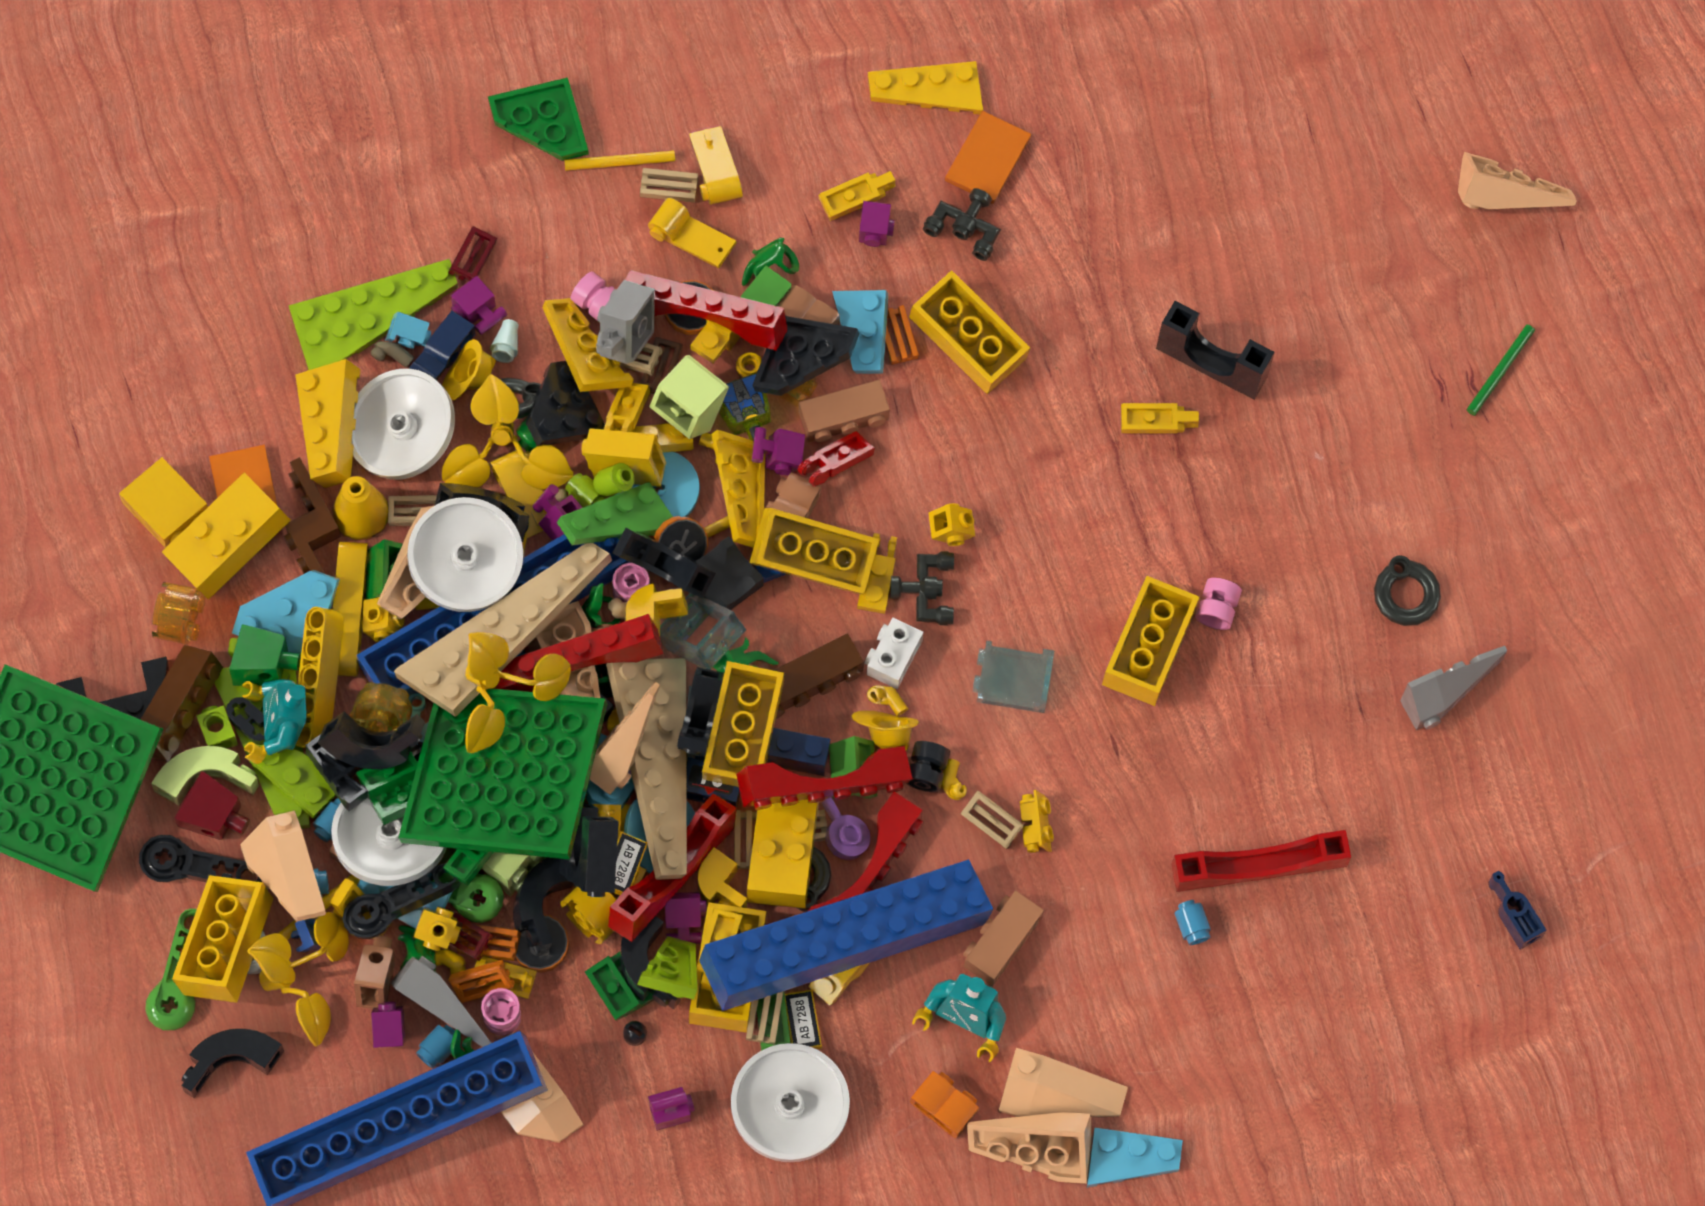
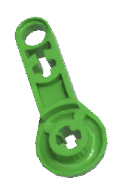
(463, 899)
(168, 990)

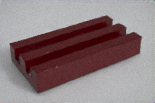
(463, 273)
(480, 945)

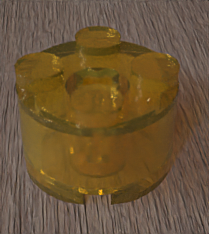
(177, 613)
(381, 707)

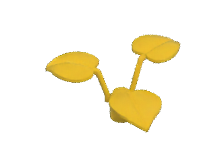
(497, 405)
(485, 655)
(277, 972)

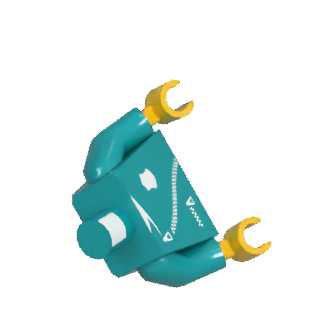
(283, 716)
(968, 1005)

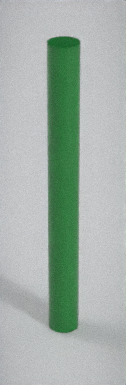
(1500, 370)

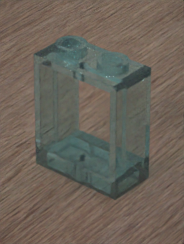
(709, 650)

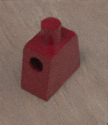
(211, 809)

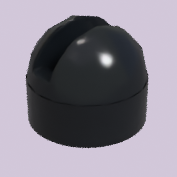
(632, 1038)

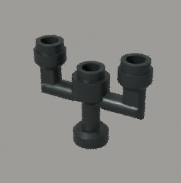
(966, 223)
(927, 588)

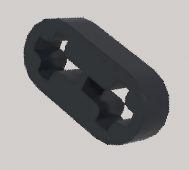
(245, 726)

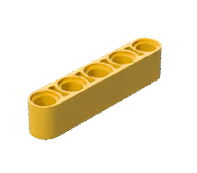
(349, 600)
(319, 669)

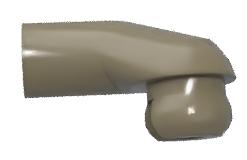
(391, 349)

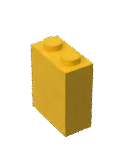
(636, 450)
(162, 501)

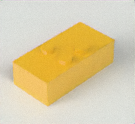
(969, 332)
(226, 536)
(814, 551)
(1150, 640)
(742, 721)
(782, 854)
(221, 933)
(705, 1006)

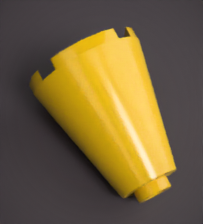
(360, 509)

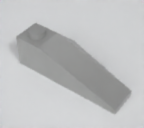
(1436, 693)
(428, 989)

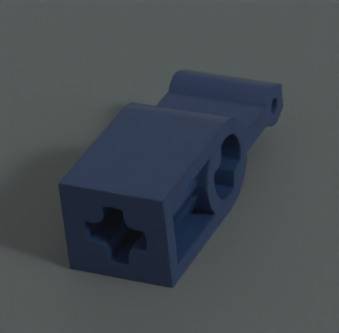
(444, 345)
(1524, 925)

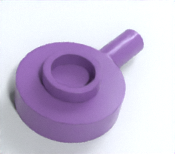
(846, 835)

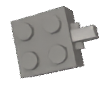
(626, 322)

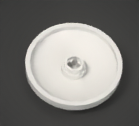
(402, 424)
(465, 554)
(374, 850)
(790, 1102)

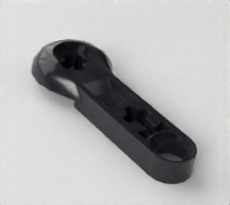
(184, 861)
(394, 904)

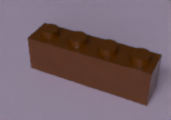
(819, 672)
(181, 697)

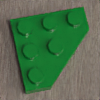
(542, 117)

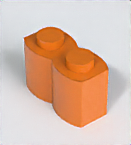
(944, 1103)

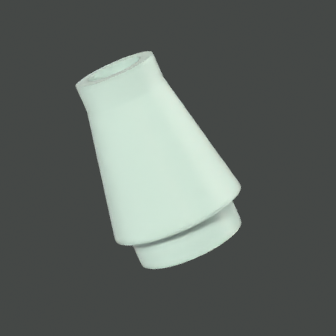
(506, 342)

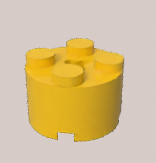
(590, 913)

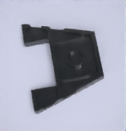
(132, 704)
(340, 774)

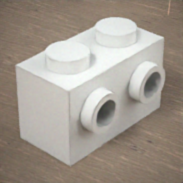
(894, 653)

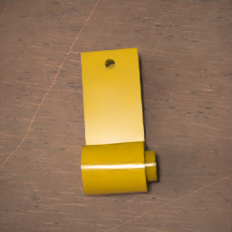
(716, 165)
(676, 226)
(507, 473)

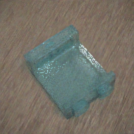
(1013, 678)

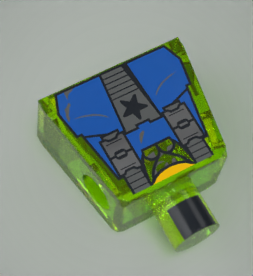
(745, 408)

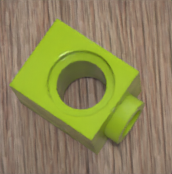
(225, 737)

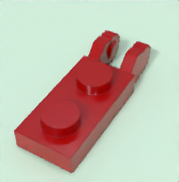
(836, 458)

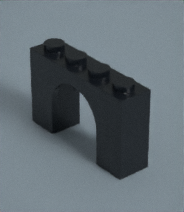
(1185, 343)
(593, 854)

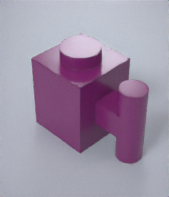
(475, 302)
(782, 449)
(554, 510)
(685, 911)
(671, 1108)

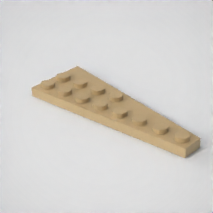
(517, 618)
(659, 764)

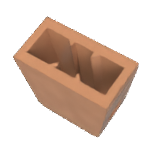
(374, 973)

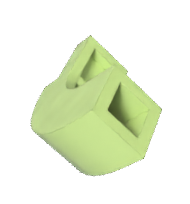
(182, 771)

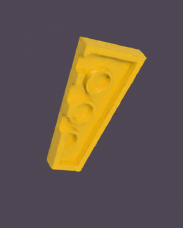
(941, 86)
(579, 348)
(741, 484)

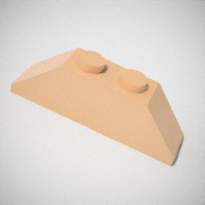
(545, 1115)

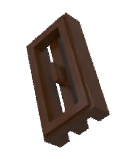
(668, 345)

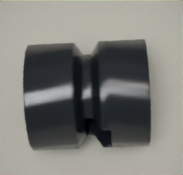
(928, 761)

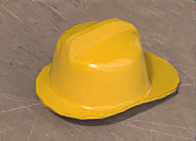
(468, 370)
(886, 729)

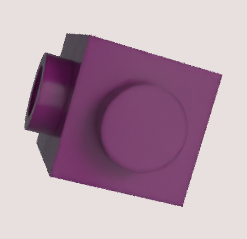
(875, 224)
(388, 1025)

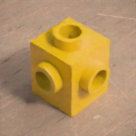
(952, 524)
(379, 622)
(428, 920)

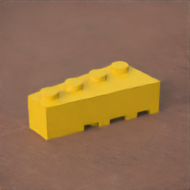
(327, 415)

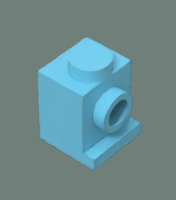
(408, 330)

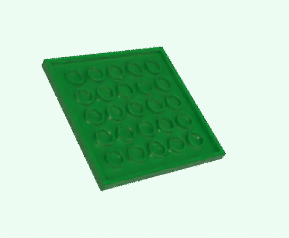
(66, 776)
(518, 792)

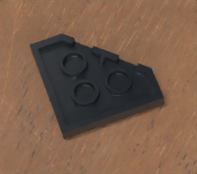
(804, 354)
(561, 410)

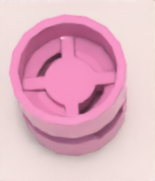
(591, 293)
(622, 586)
(1219, 602)
(501, 1011)

